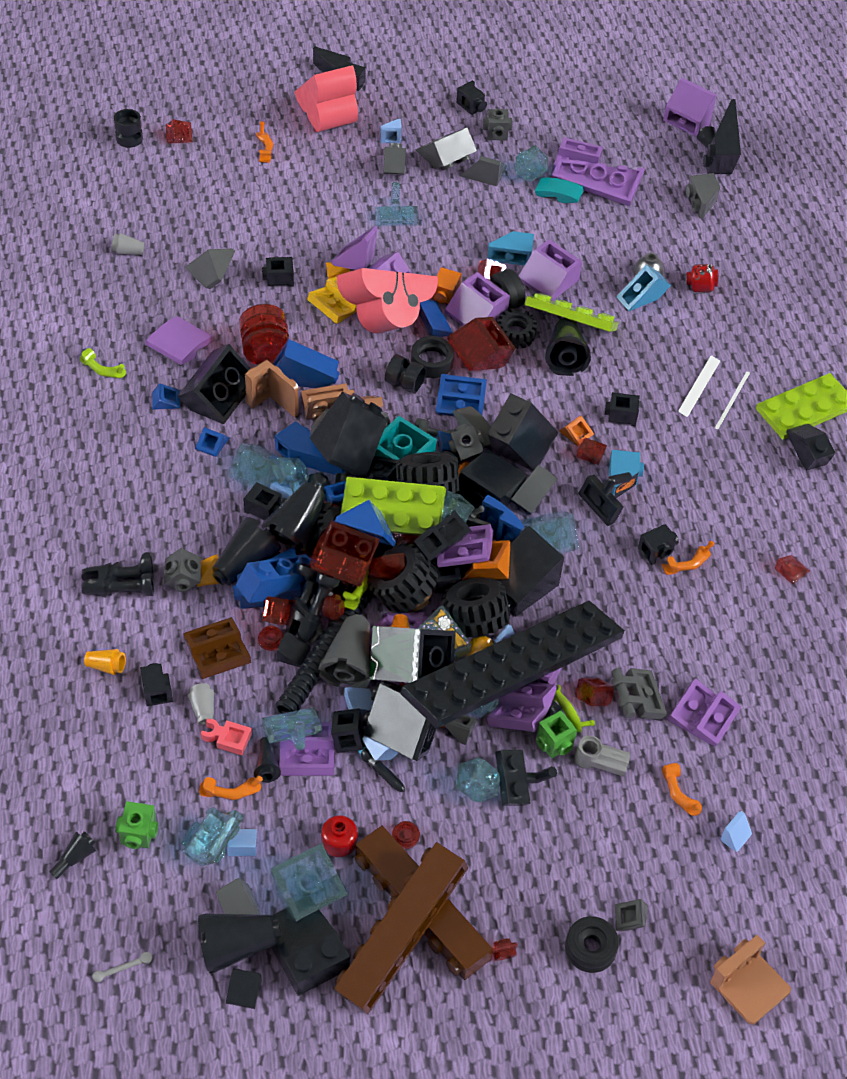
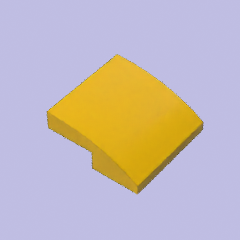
(331, 301)

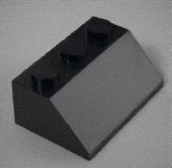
(217, 385)

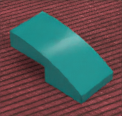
(563, 190)

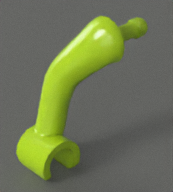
(87, 358)
(352, 599)
(569, 710)

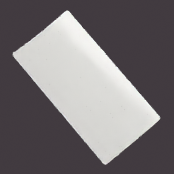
(699, 386)

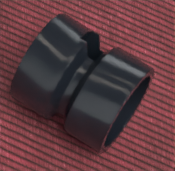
(128, 128)
(404, 373)

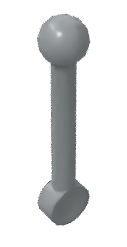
(145, 958)

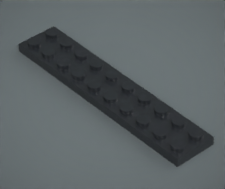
(511, 664)

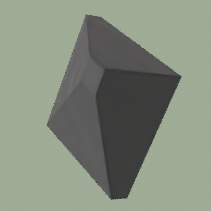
(461, 729)
(634, 915)

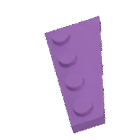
(608, 182)

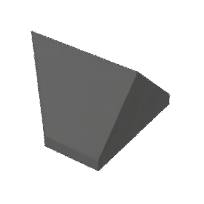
(486, 171)
(211, 266)

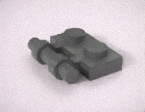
(644, 691)

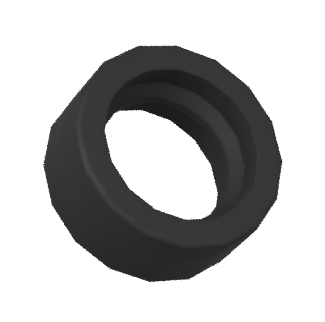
(437, 344)

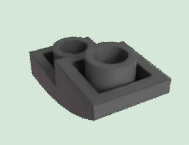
(472, 417)
(534, 489)

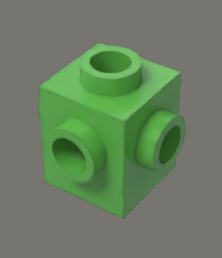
(556, 735)
(137, 825)

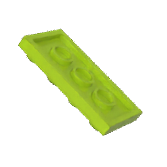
(565, 309)
(805, 404)
(405, 506)

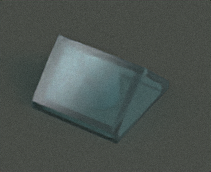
(253, 466)
(556, 528)
(307, 882)

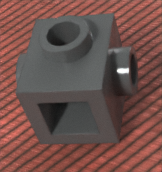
(497, 120)
(466, 451)
(182, 570)

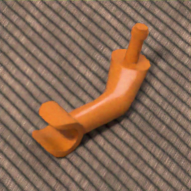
(265, 155)
(698, 559)
(209, 789)
(690, 805)

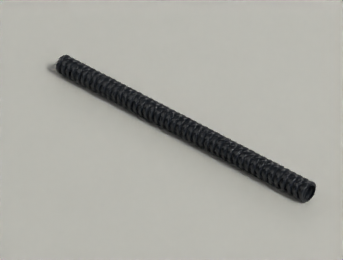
(309, 671)

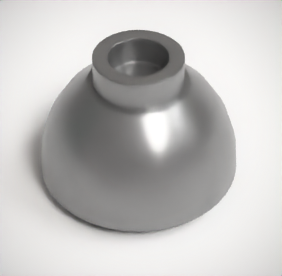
(651, 260)

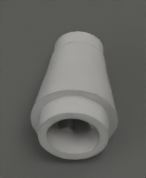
(127, 245)
(202, 702)

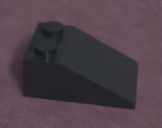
(725, 147)
(309, 950)

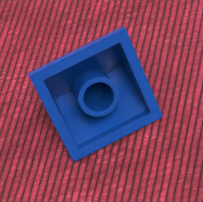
(368, 519)

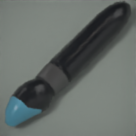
(382, 770)

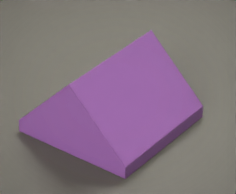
(358, 252)

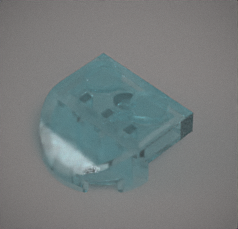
(207, 840)

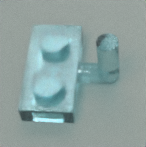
(395, 214)
(290, 471)
(292, 726)

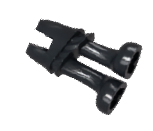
(104, 579)
(303, 615)

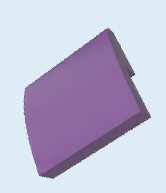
(579, 151)
(178, 340)
(471, 549)
(523, 707)
(704, 712)
(313, 760)

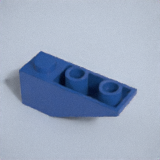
(296, 443)
(270, 577)

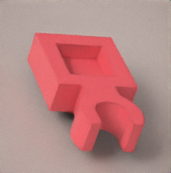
(230, 738)

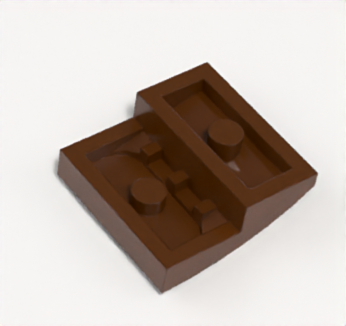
(217, 648)

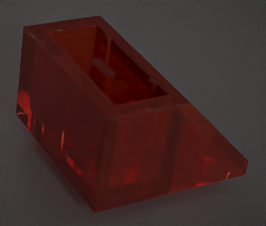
(482, 344)
(344, 553)

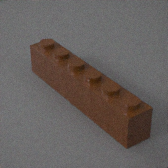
(401, 927)
(449, 931)

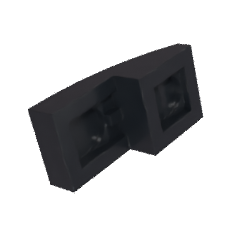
(442, 536)

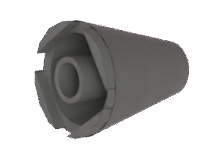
(349, 654)

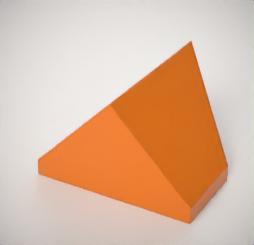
(496, 567)

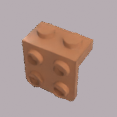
(269, 381)
(319, 399)
(749, 981)

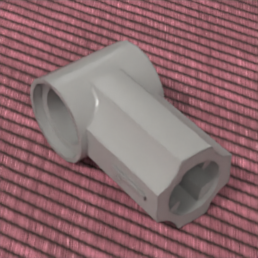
(602, 756)

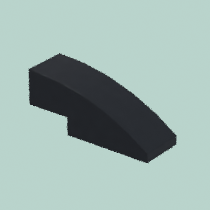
(328, 61)

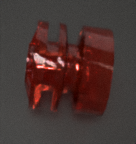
(263, 332)

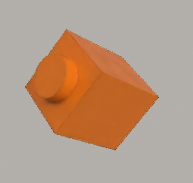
(447, 285)

